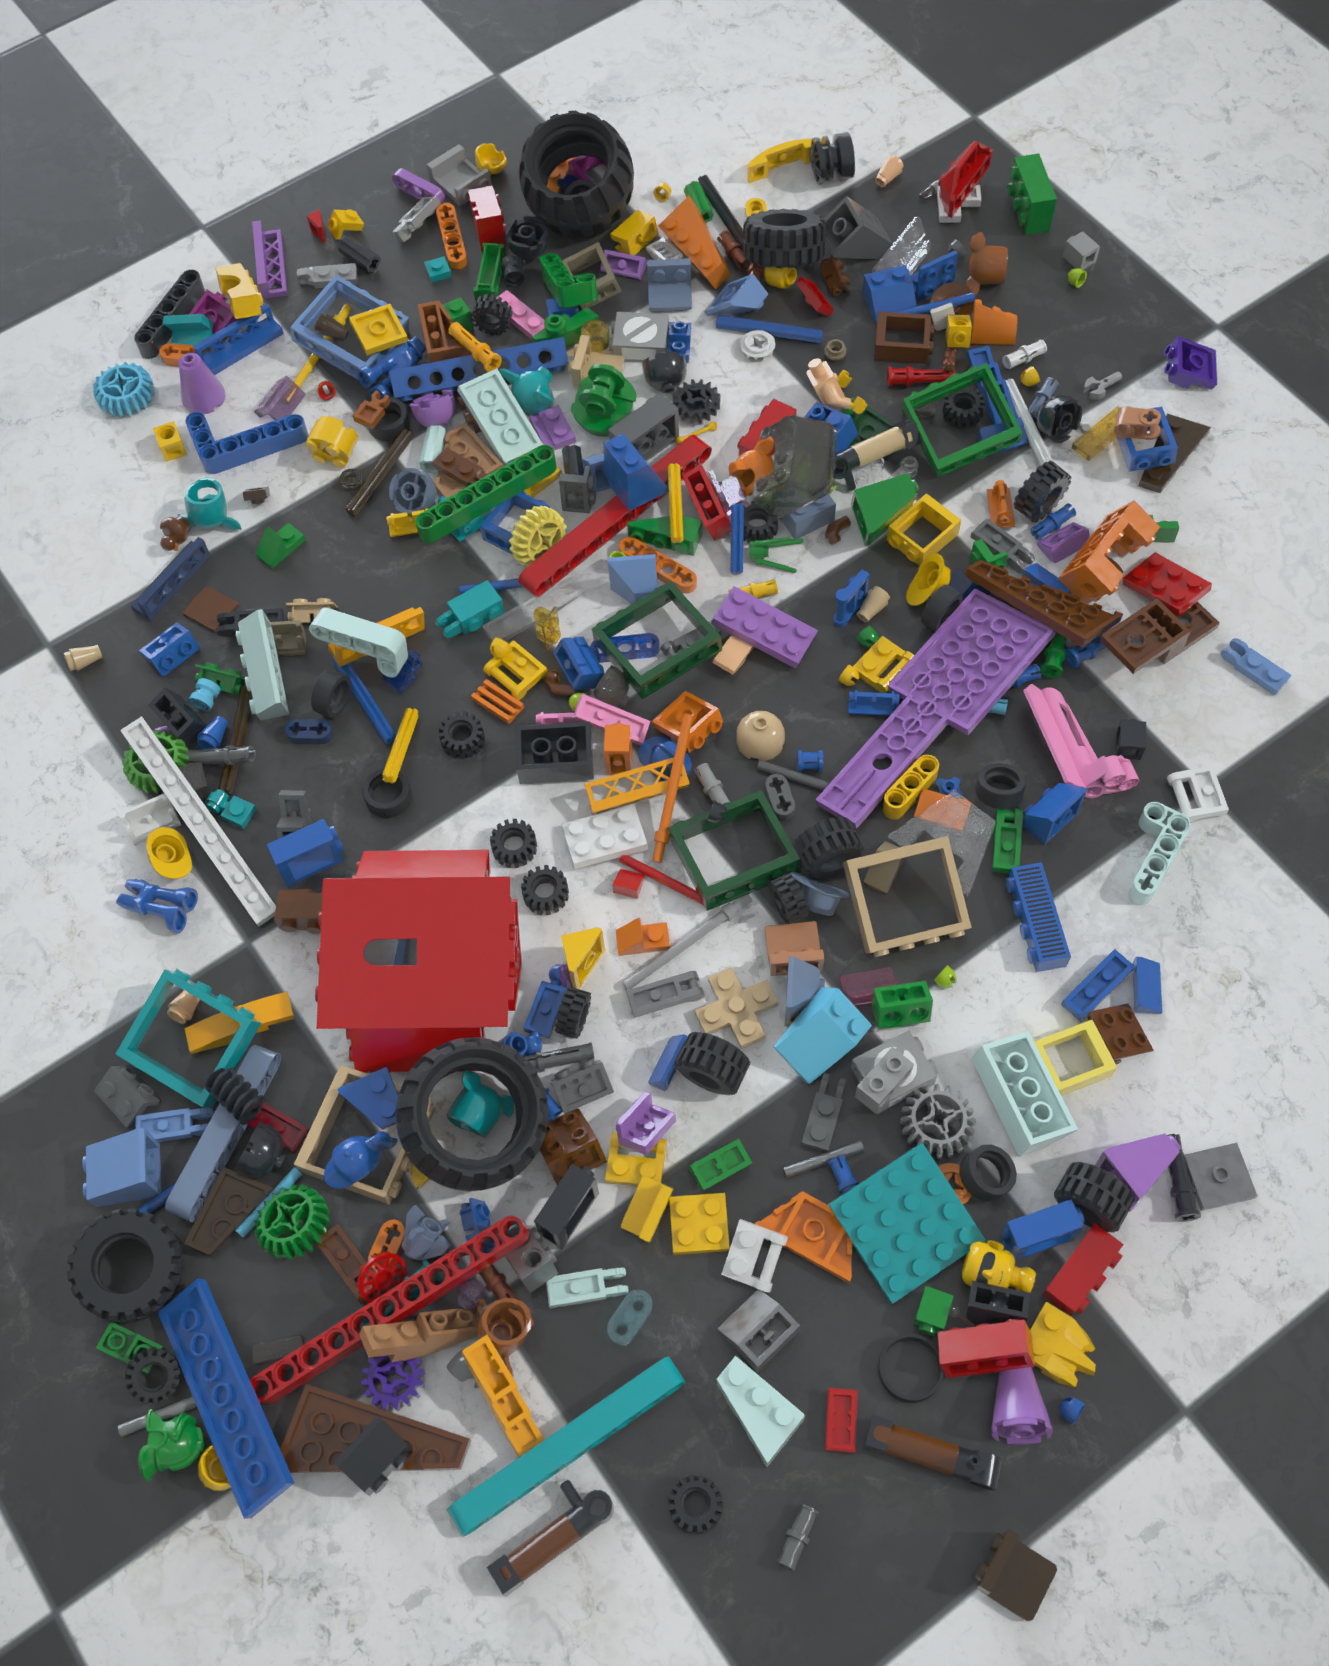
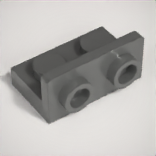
(577, 491)
(581, 1085)

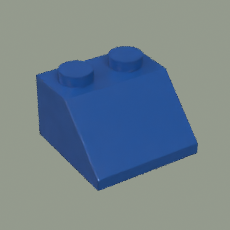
(888, 291)
(1053, 811)

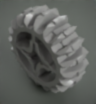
(958, 1112)

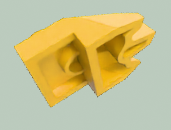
(1060, 1346)

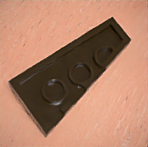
(1187, 437)

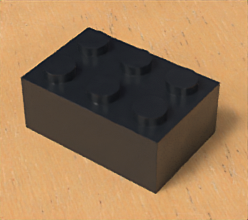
(554, 752)

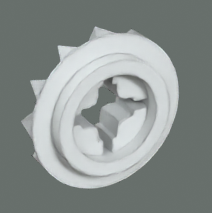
(760, 338)

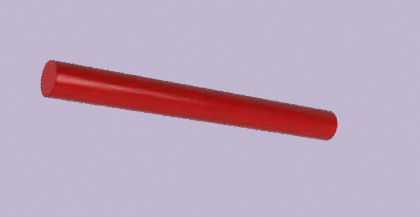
(660, 877)

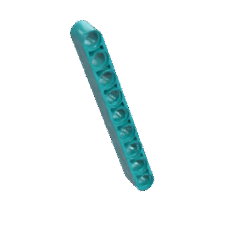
(565, 1446)

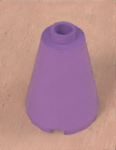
(198, 385)
(1019, 1409)

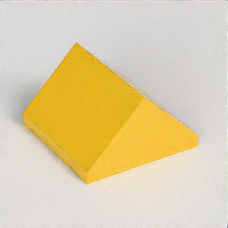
(582, 953)

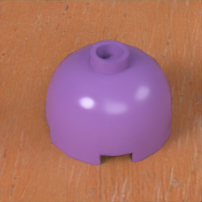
(434, 409)

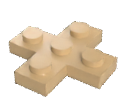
(736, 1008)

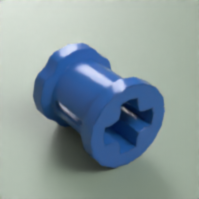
(810, 760)

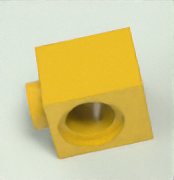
(958, 331)
(169, 441)

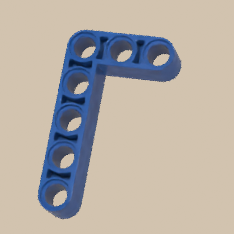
(246, 445)

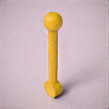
(712, 427)

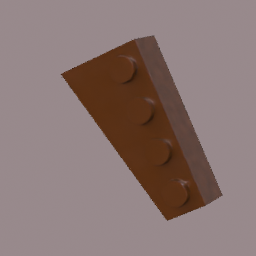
(298, 910)

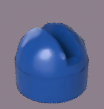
(1071, 1409)

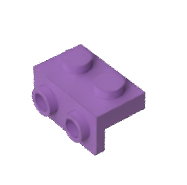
(643, 1124)

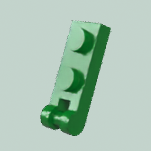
(1007, 840)

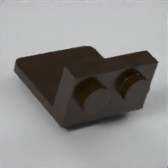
(1015, 1576)

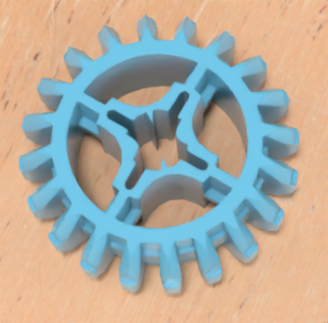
(123, 389)

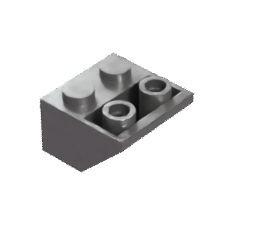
(759, 1329)

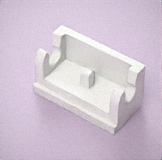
(149, 816)

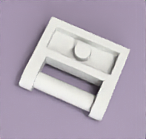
(1205, 792)
(745, 1252)

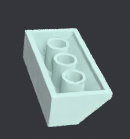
(262, 666)
(1023, 1093)

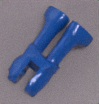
(147, 893)

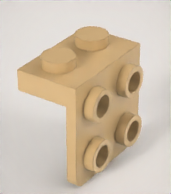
(586, 358)

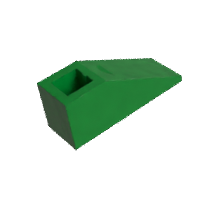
(657, 533)

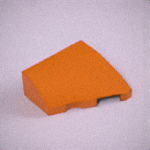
(992, 325)

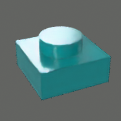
(437, 269)

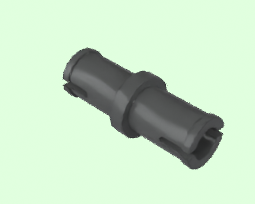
(797, 1537)

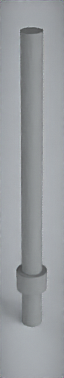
(727, 912)

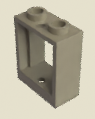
(607, 284)

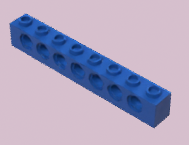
(400, 377)

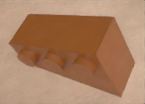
(435, 328)

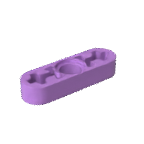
(416, 186)

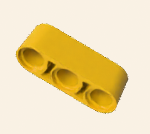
(908, 797)

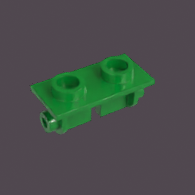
(229, 680)

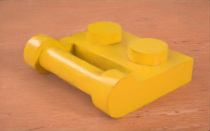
(878, 659)
(522, 665)
(630, 1169)

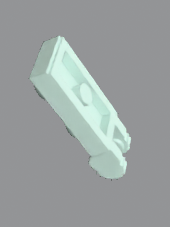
(584, 1287)

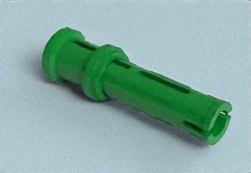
(1054, 656)

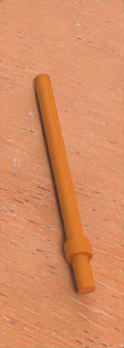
(662, 836)

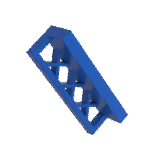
(238, 344)

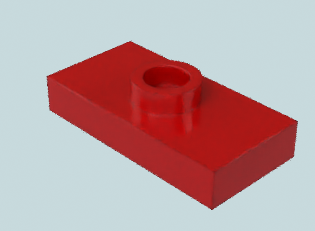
(814, 296)
(841, 1420)

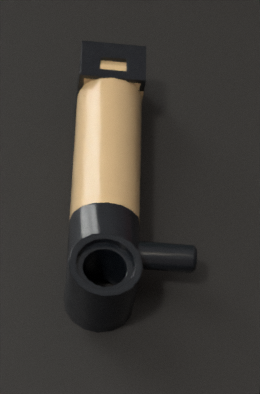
(900, 436)

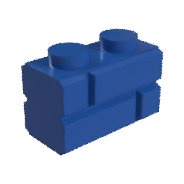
(578, 663)

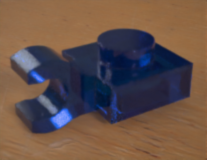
(406, 674)

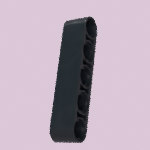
(178, 301)

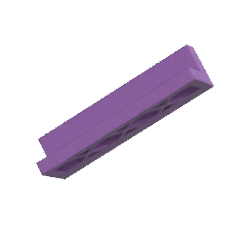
(265, 264)

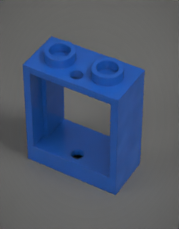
(1159, 455)
(498, 536)
(306, 852)
(1042, 1230)

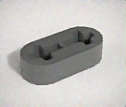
(785, 795)

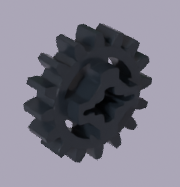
(696, 401)

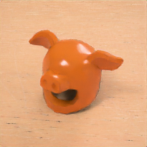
(753, 465)

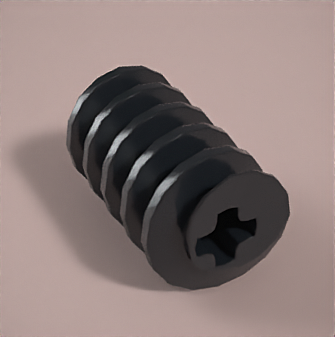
(235, 1094)

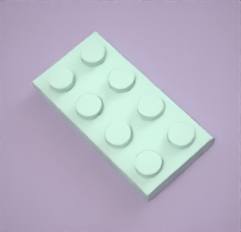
(499, 416)

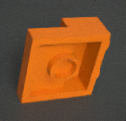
(705, 719)

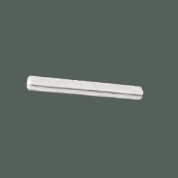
(1033, 435)

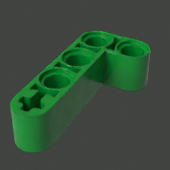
(567, 289)

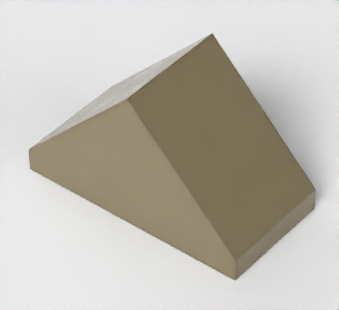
(882, 875)

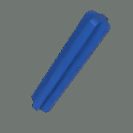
(737, 532)

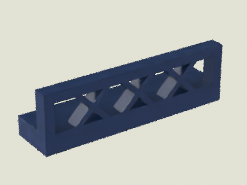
(171, 579)

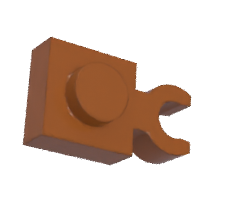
(371, 412)

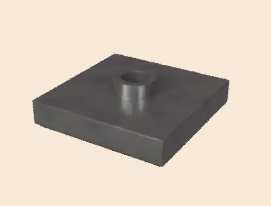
(1219, 1176)

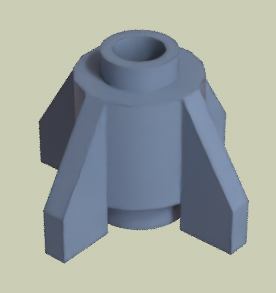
(423, 1236)

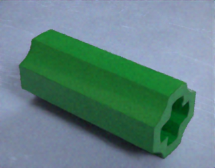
(697, 194)

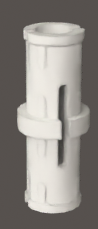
(1024, 354)

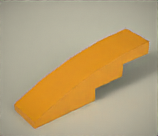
(220, 1028)
(502, 1395)

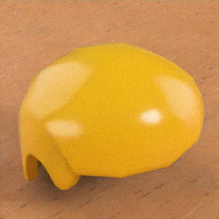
(489, 158)
(211, 1471)

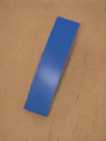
(981, 356)

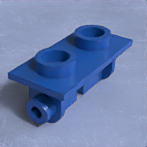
(872, 703)
(476, 1216)

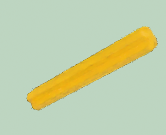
(675, 503)
(400, 745)

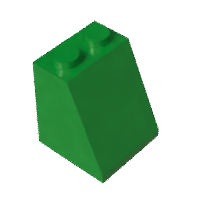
(882, 504)

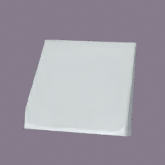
(939, 316)

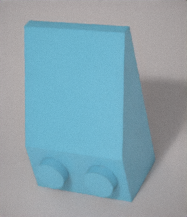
(822, 1034)

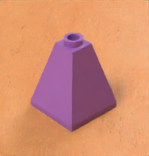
(1140, 1162)

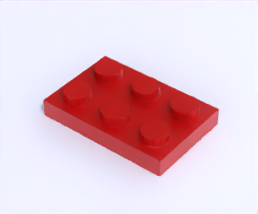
(1167, 582)

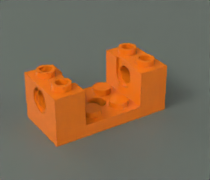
(1124, 531)

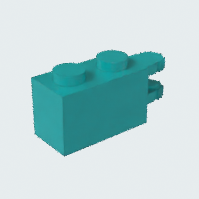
(471, 610)

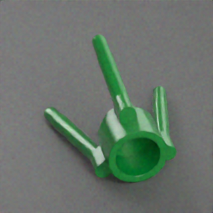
(760, 549)

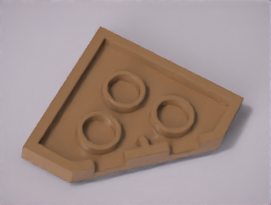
(469, 445)

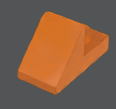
(639, 938)

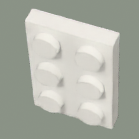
(604, 836)

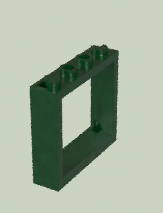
(673, 666)
(745, 882)

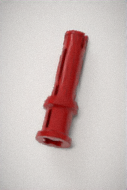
(908, 376)

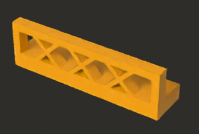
(407, 622)
(633, 795)

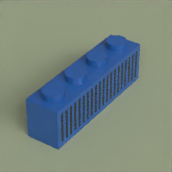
(1038, 917)

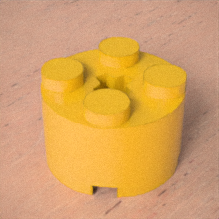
(331, 441)

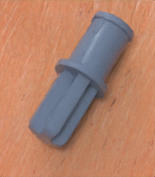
(1041, 396)

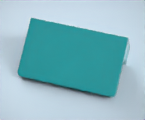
(189, 328)

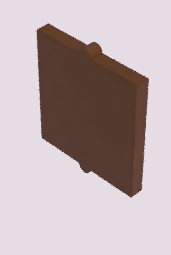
(207, 606)

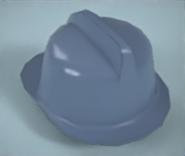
(820, 897)

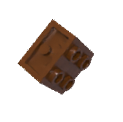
(570, 1142)

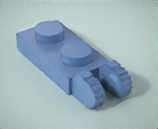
(1255, 666)
(174, 1123)

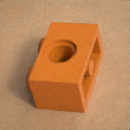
(617, 748)

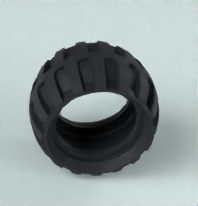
(566, 138)
(530, 1111)

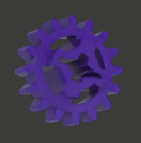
(390, 1389)

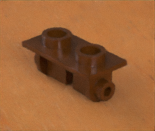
(839, 281)

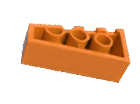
(693, 239)

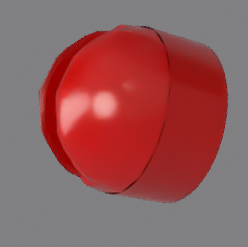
(321, 392)

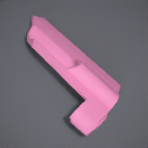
(1072, 750)

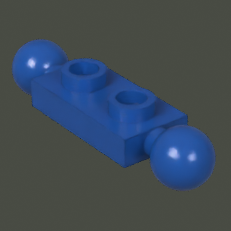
(544, 1011)

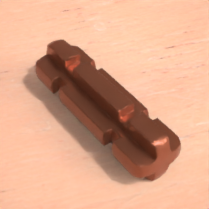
(949, 359)

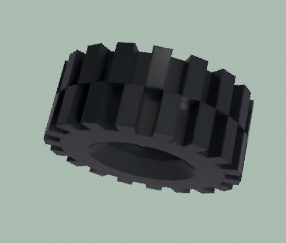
(1042, 491)

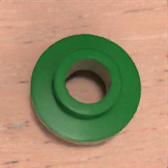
(555, 324)

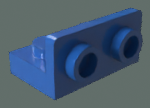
(170, 648)

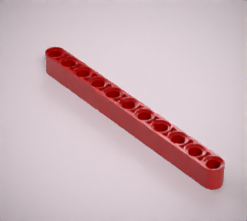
(604, 524)
(375, 1310)

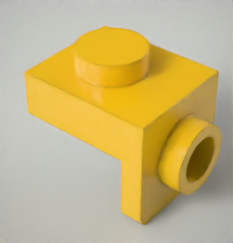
(344, 220)

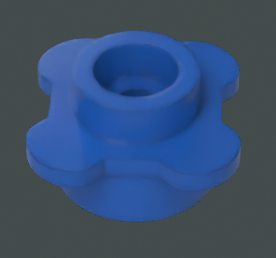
(951, 783)

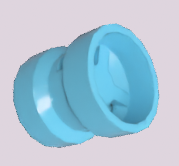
(203, 696)

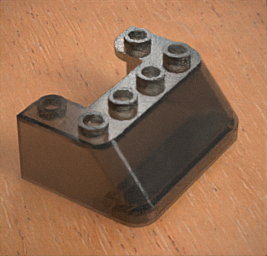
(801, 465)

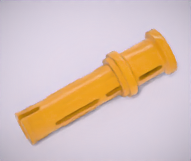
(480, 351)

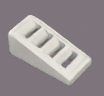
(669, 252)

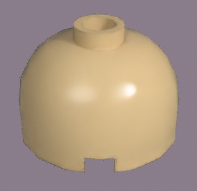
(760, 735)

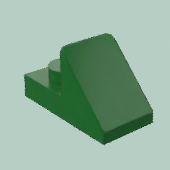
(278, 545)

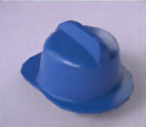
(660, 749)

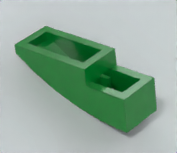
(572, 331)

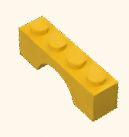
(242, 292)

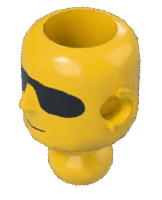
(996, 1266)

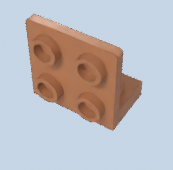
(793, 940)

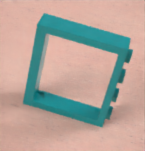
(231, 1057)

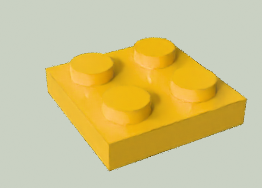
(378, 329)
(699, 1224)

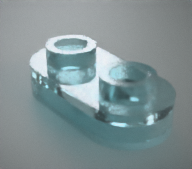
(628, 1317)

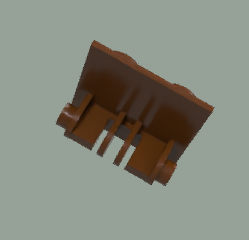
(1120, 1031)

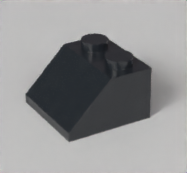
(374, 1456)

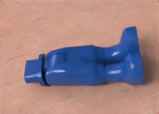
(400, 357)

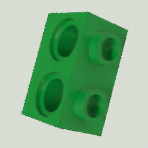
(902, 1005)

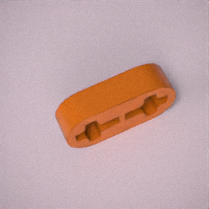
(173, 352)
(383, 1238)

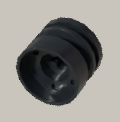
(830, 158)

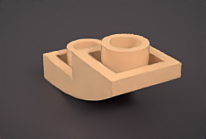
(733, 654)

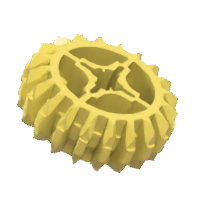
(536, 534)

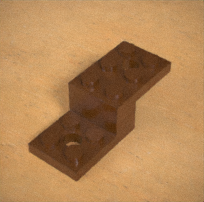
(1159, 632)

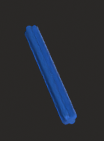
(774, 329)
(367, 703)

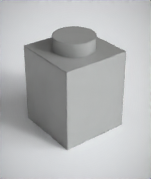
(1081, 251)

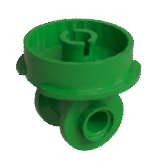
(603, 399)

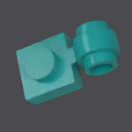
(235, 812)

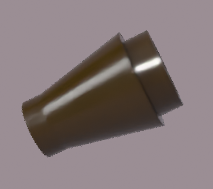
(330, 327)

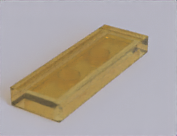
(1097, 437)

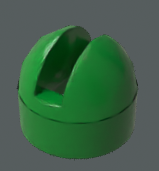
(868, 637)

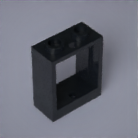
(567, 1205)

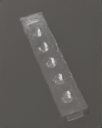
(559, 595)

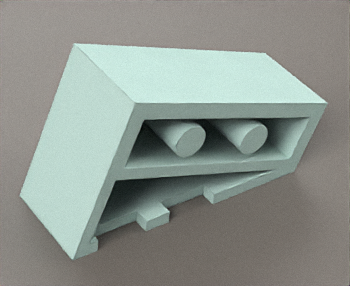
(759, 1408)

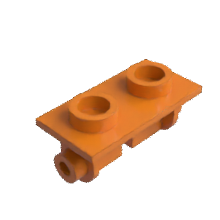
(1000, 505)

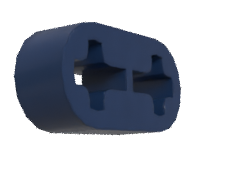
(309, 731)

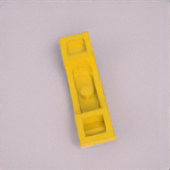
(778, 156)

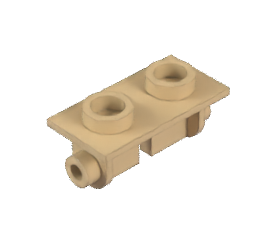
(302, 608)

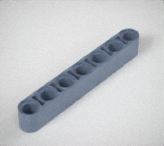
(218, 1140)

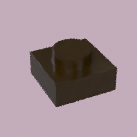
(256, 495)

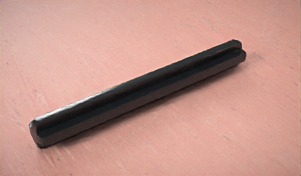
(722, 209)

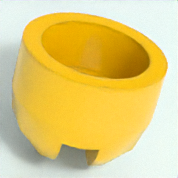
(658, 195)
(1030, 377)
(499, 648)
(847, 675)

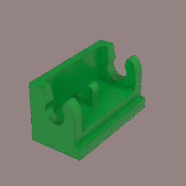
(720, 1164)

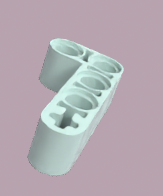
(362, 636)
(1157, 857)

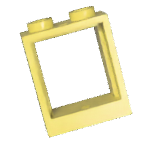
(1096, 1049)

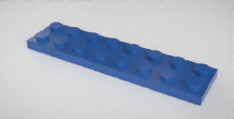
(225, 1399)

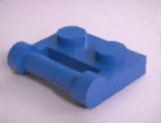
(851, 598)

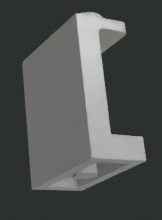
(457, 175)

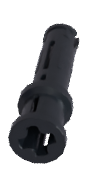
(1181, 1189)

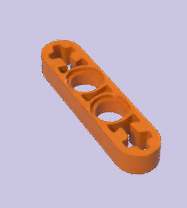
(453, 235)
(661, 561)

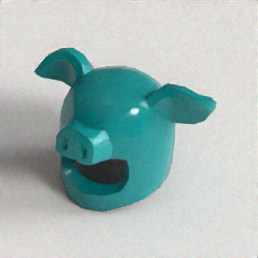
(531, 389)
(209, 510)
(478, 1106)

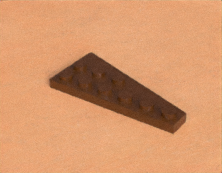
(1046, 604)
(330, 1422)

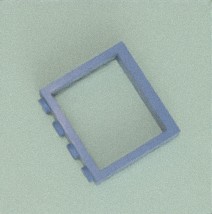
(325, 349)

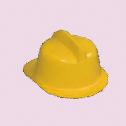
(929, 578)
(168, 853)

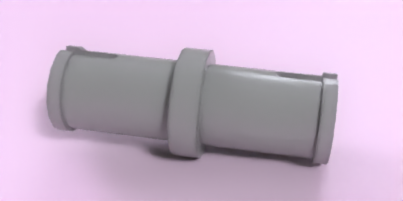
(711, 785)

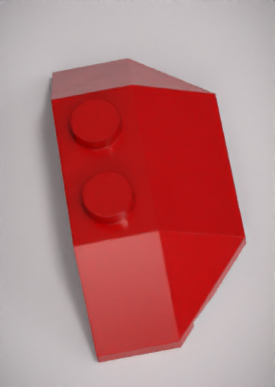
(963, 176)

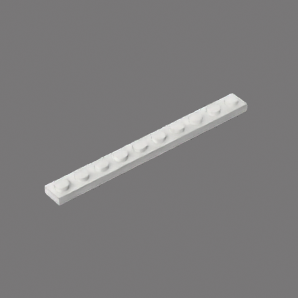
(200, 821)

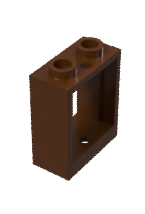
(903, 351)

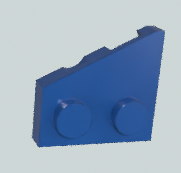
(374, 1096)

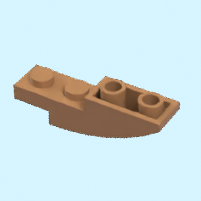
(414, 1339)

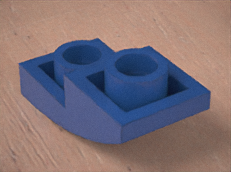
(680, 338)

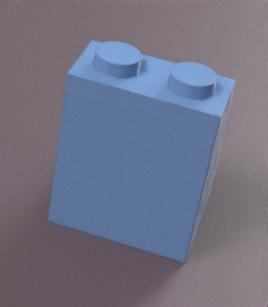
(122, 1169)

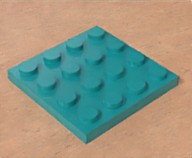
(906, 1222)

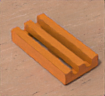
(477, 698)

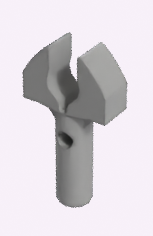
(1100, 392)

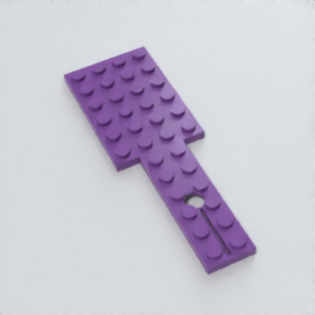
(944, 684)

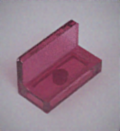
(860, 986)

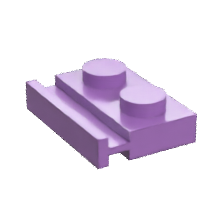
(553, 428)

